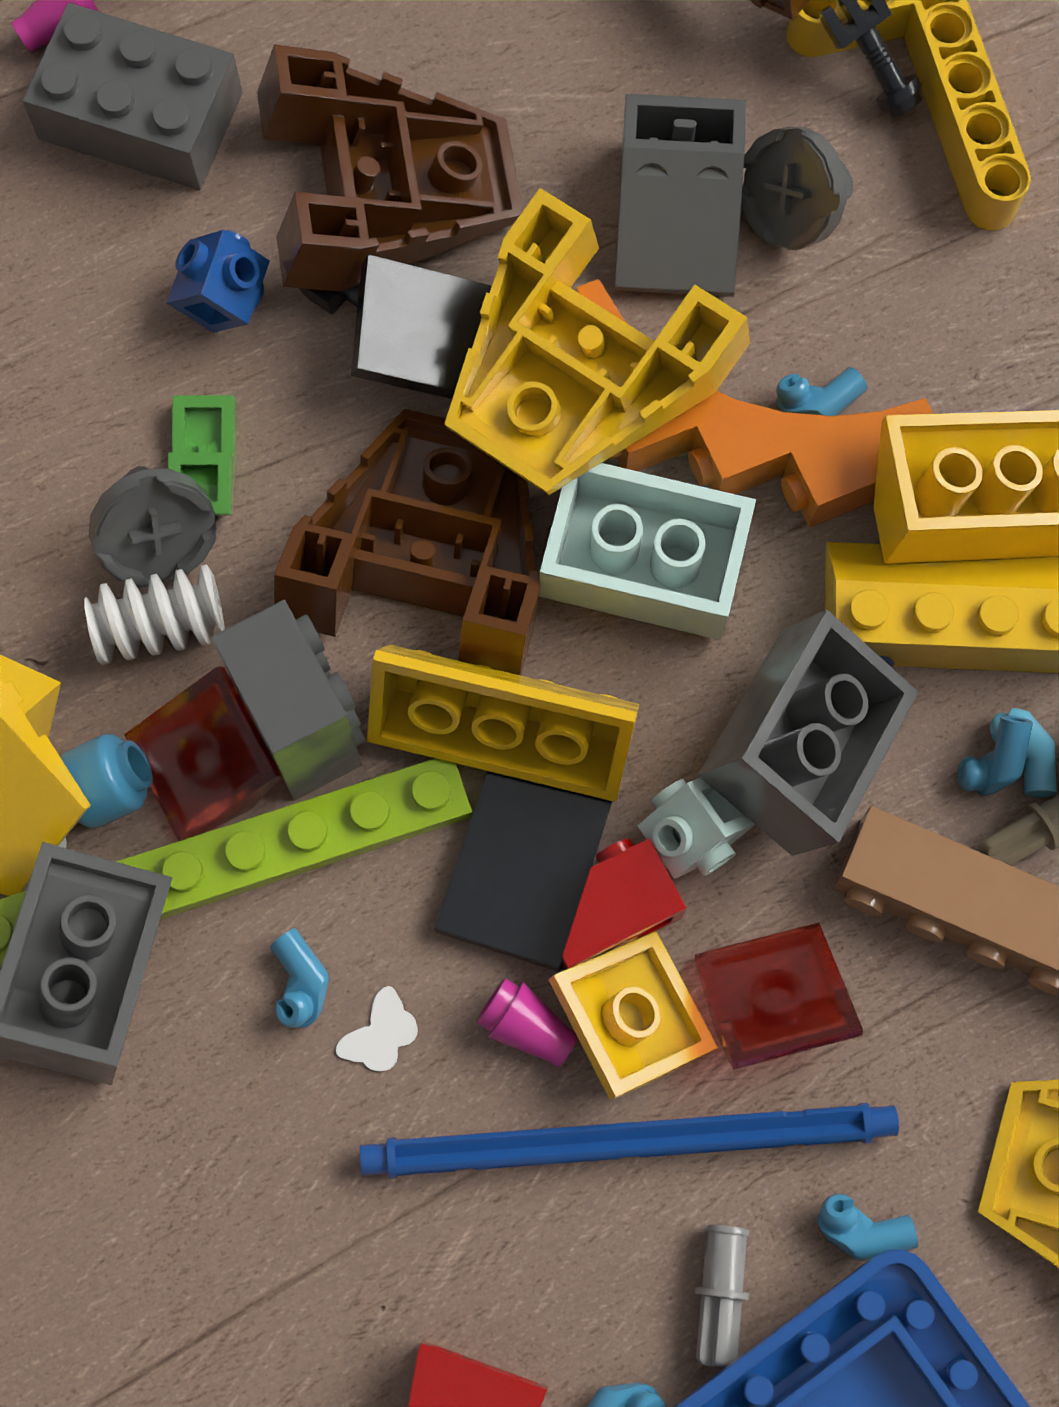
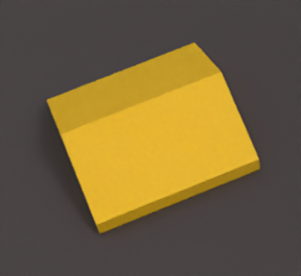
(633, 1015)

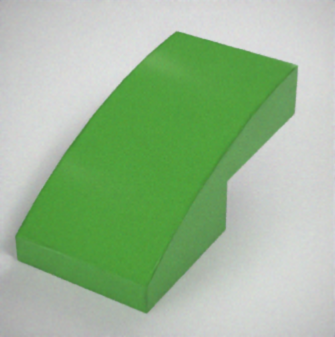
(206, 445)

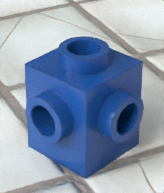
(218, 280)

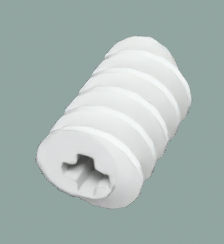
(154, 615)

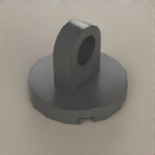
(794, 187)
(152, 525)

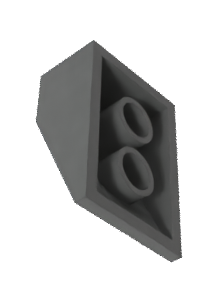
(78, 962)

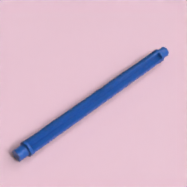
(628, 1140)

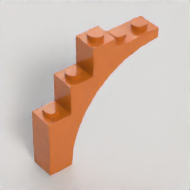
(740, 445)

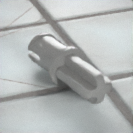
(721, 1295)

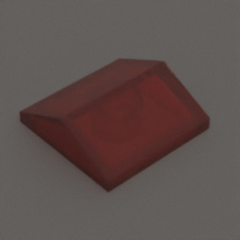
(205, 756)
(776, 996)

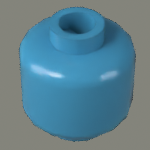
(111, 776)

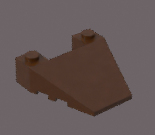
(397, 168)
(427, 528)

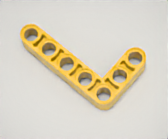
(956, 115)

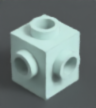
(693, 827)

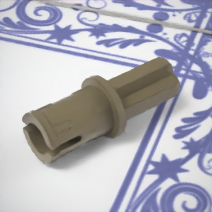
(1026, 834)

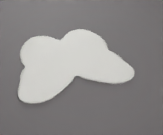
(379, 1042)

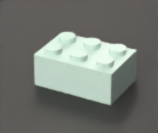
(647, 549)

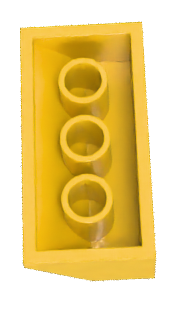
(968, 486)
(948, 611)
(500, 721)

